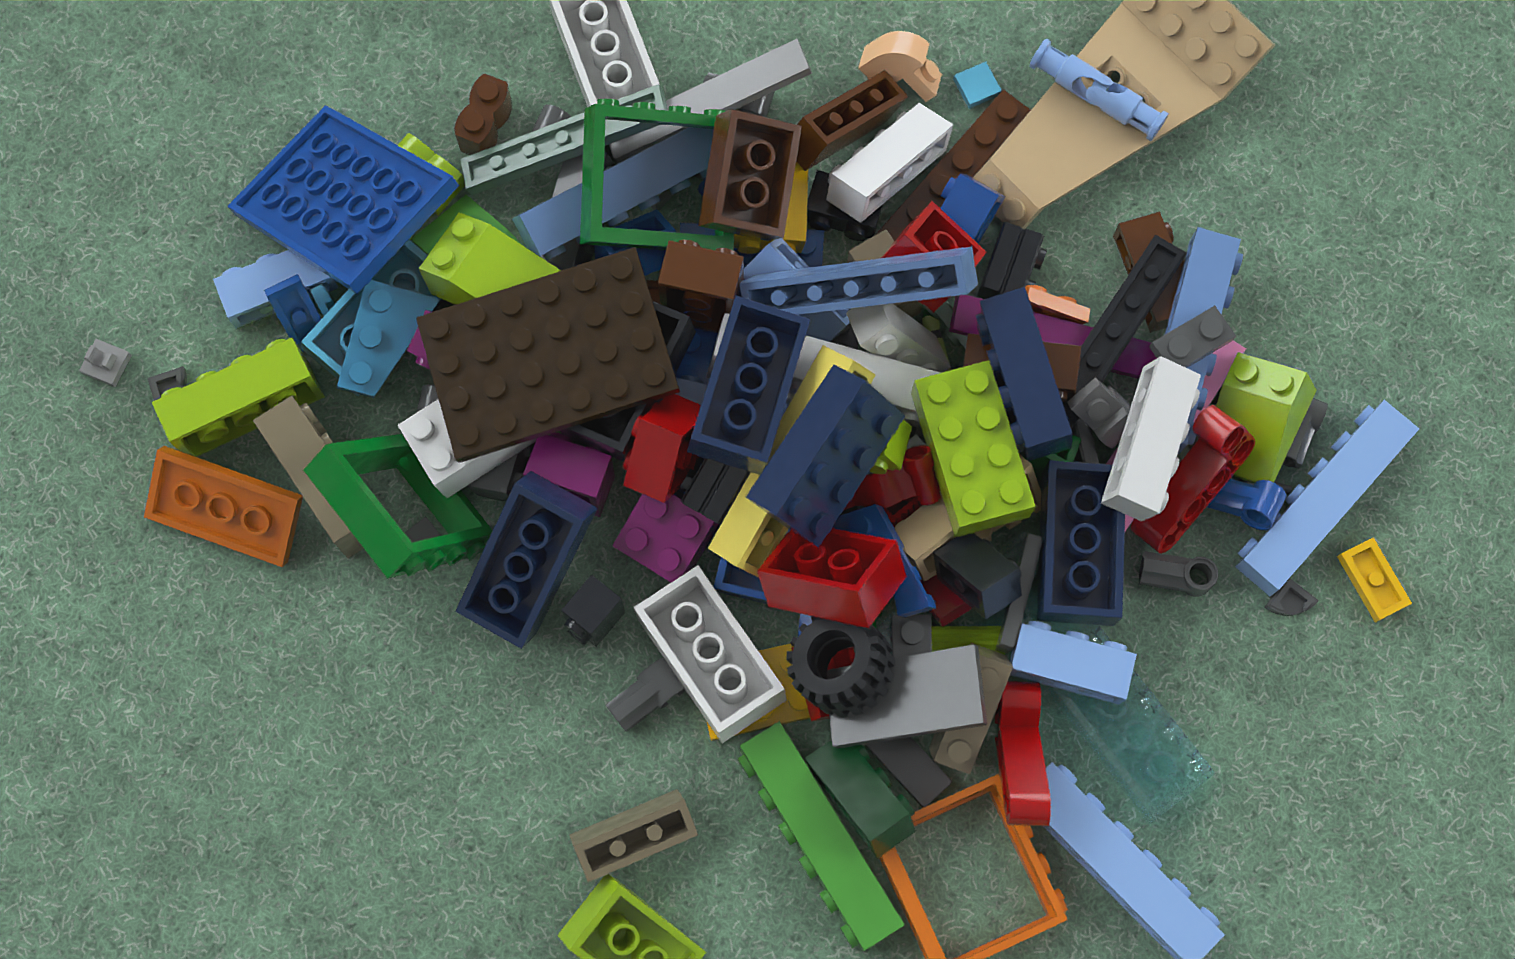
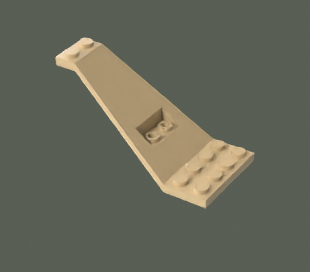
(1169, 52)

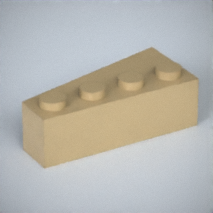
(931, 528)

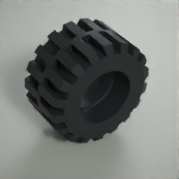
(854, 688)

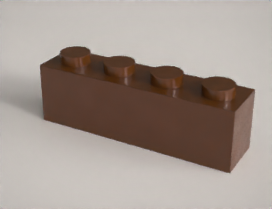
(847, 118)

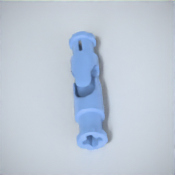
(1109, 96)

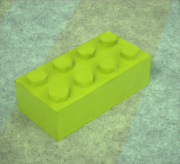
(227, 401)
(972, 448)

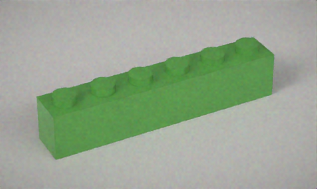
(820, 836)

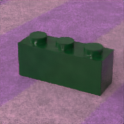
(863, 796)

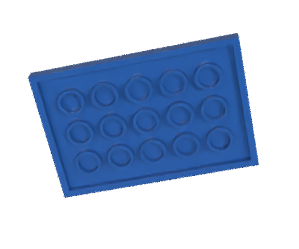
(343, 198)

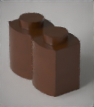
(487, 112)

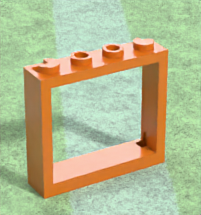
(1033, 863)

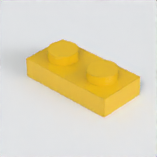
(1374, 579)

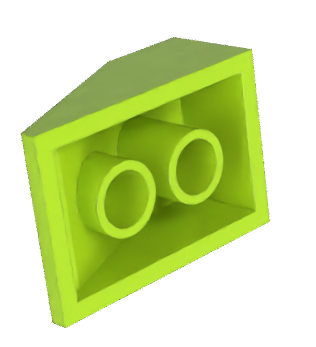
(478, 261)
(1270, 405)
(623, 926)

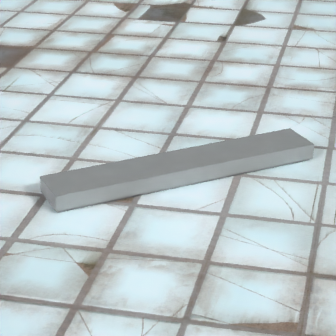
(725, 93)

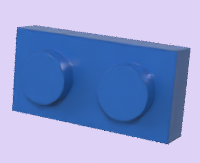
(293, 307)

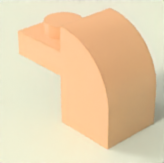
(904, 58)

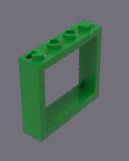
(593, 174)
(337, 478)

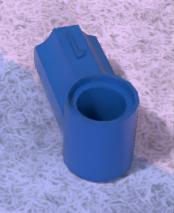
(1254, 503)

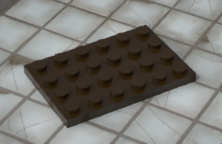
(547, 355)

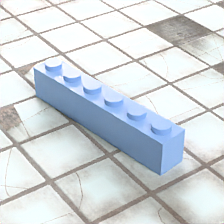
(1327, 496)
(1127, 872)

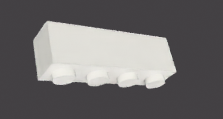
(888, 162)
(1152, 439)

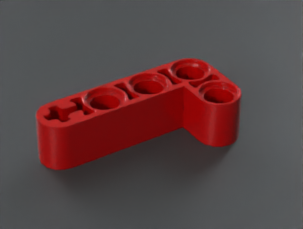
(1199, 477)
(1021, 755)

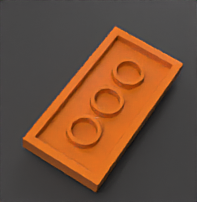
(223, 506)

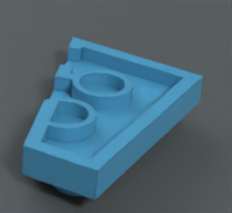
(381, 335)

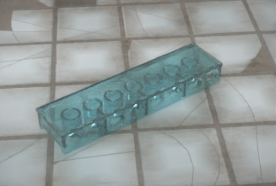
(1133, 739)

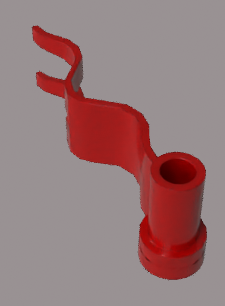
(912, 480)

